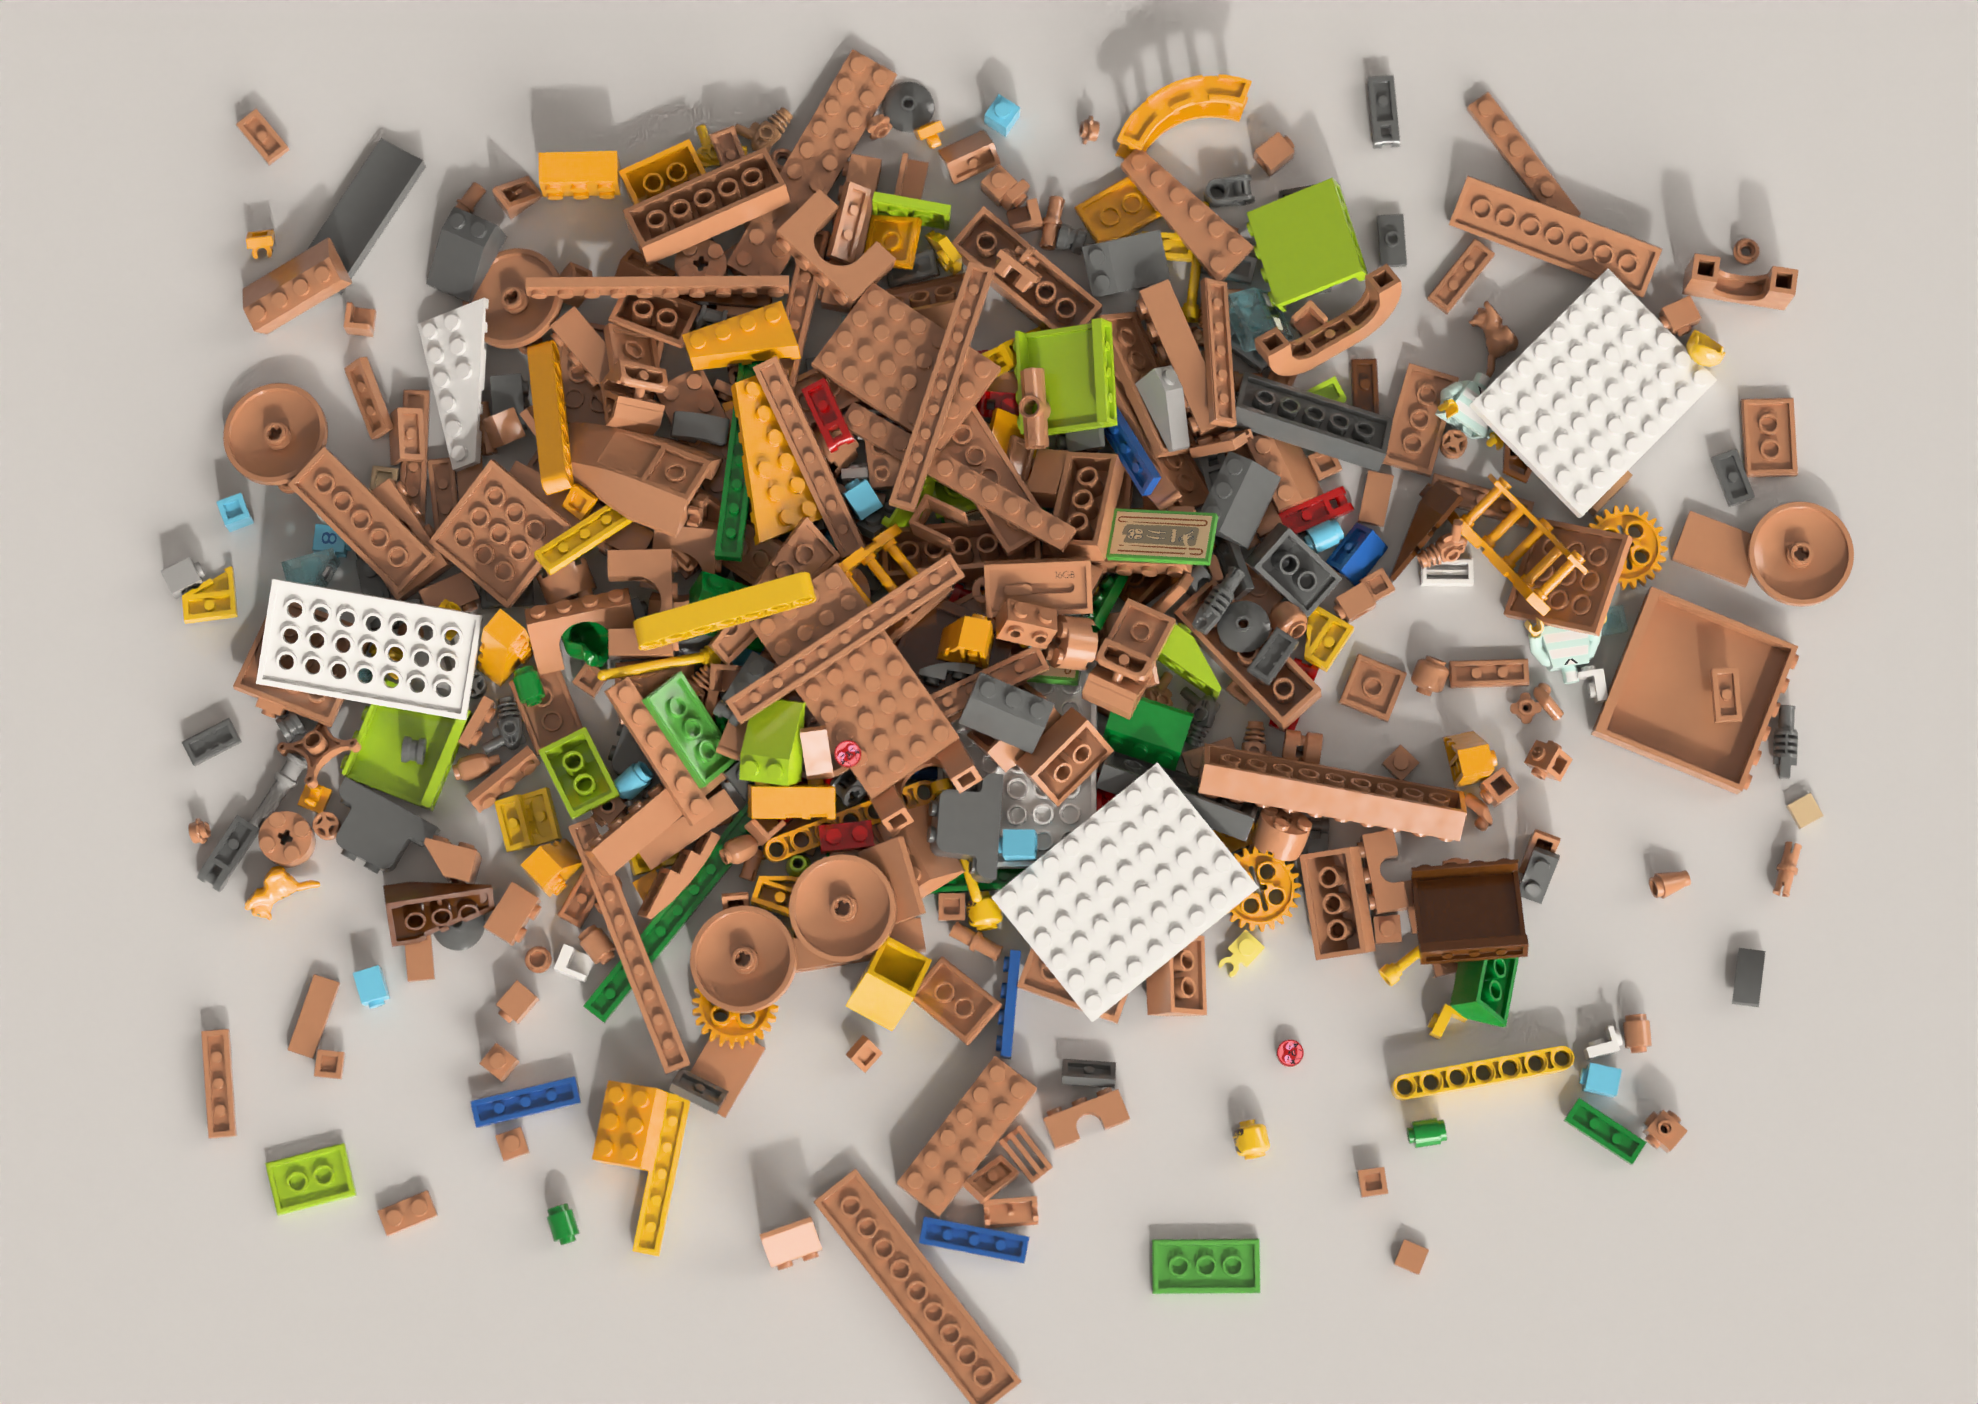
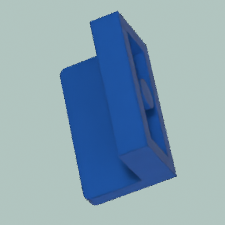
(1357, 553)

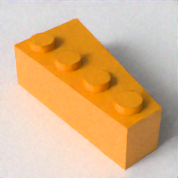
(743, 339)
(503, 648)

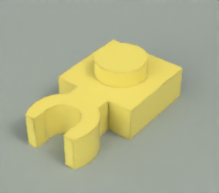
(1243, 951)

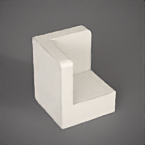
(573, 963)

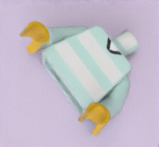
(1457, 412)
(1561, 648)

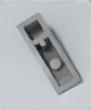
(1166, 405)

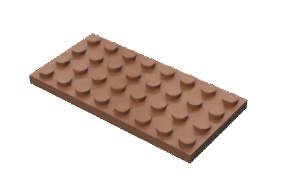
(864, 695)

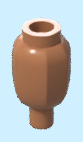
(474, 766)
(739, 849)

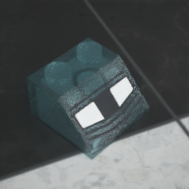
(1255, 315)
(313, 568)

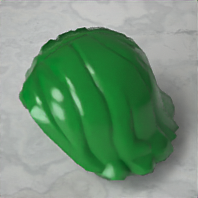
(587, 642)

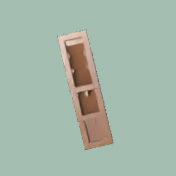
(673, 881)

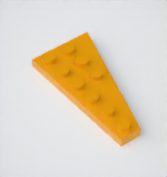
(770, 469)

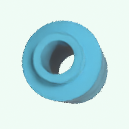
(1323, 535)
(633, 780)

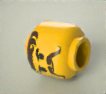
(984, 914)
(1251, 1139)

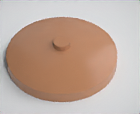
(511, 314)
(274, 433)
(1800, 554)
(842, 908)
(743, 959)

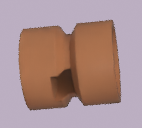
(1311, 746)

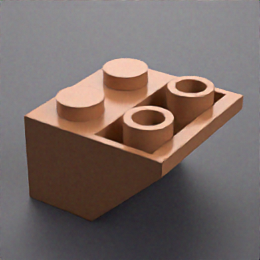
(455, 862)

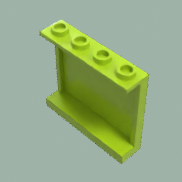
(1306, 243)
(1077, 374)
(381, 743)

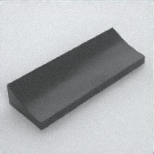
(370, 203)
(1312, 421)
(1219, 812)

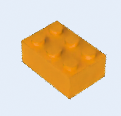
(579, 174)
(630, 1125)

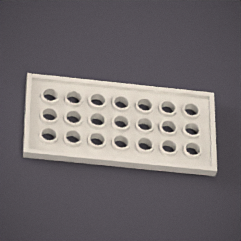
(388, 611)

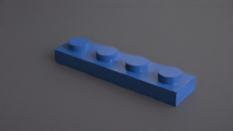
(1132, 455)
(1007, 1015)
(525, 1102)
(974, 1240)

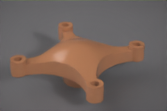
(318, 749)

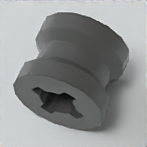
(478, 692)
(291, 726)
(413, 750)

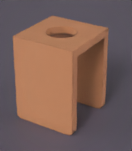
(931, 504)

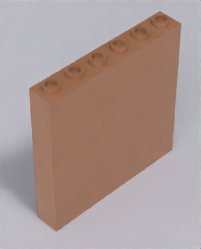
(1664, 693)

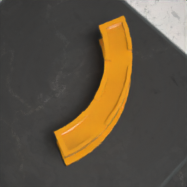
(1179, 102)
(867, 556)
(1507, 564)

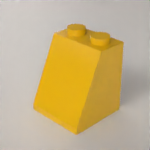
(889, 983)

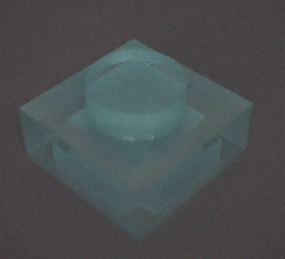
(1615, 621)

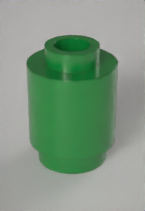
(528, 686)
(1426, 1132)
(562, 1224)

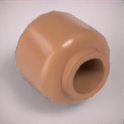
(1288, 618)
(1430, 675)

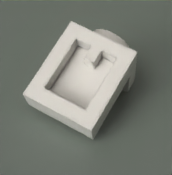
(856, 470)
(1597, 687)
(1599, 1048)

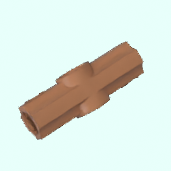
(1035, 424)

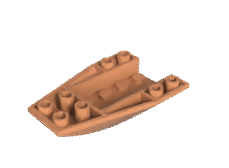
(640, 473)

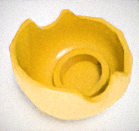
(1704, 349)

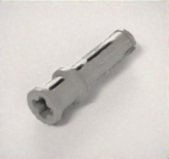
(284, 780)

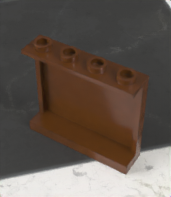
(922, 641)
(1468, 911)

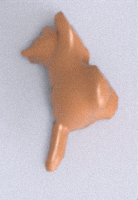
(1498, 337)

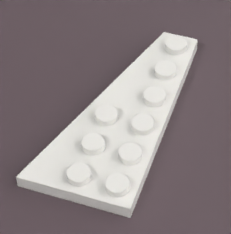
(457, 373)

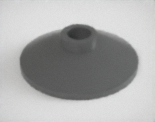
(905, 118)
(1248, 638)
(462, 937)

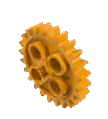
(1648, 543)
(1280, 879)
(733, 1028)

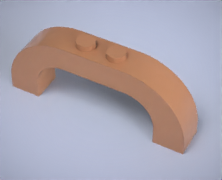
(1323, 343)

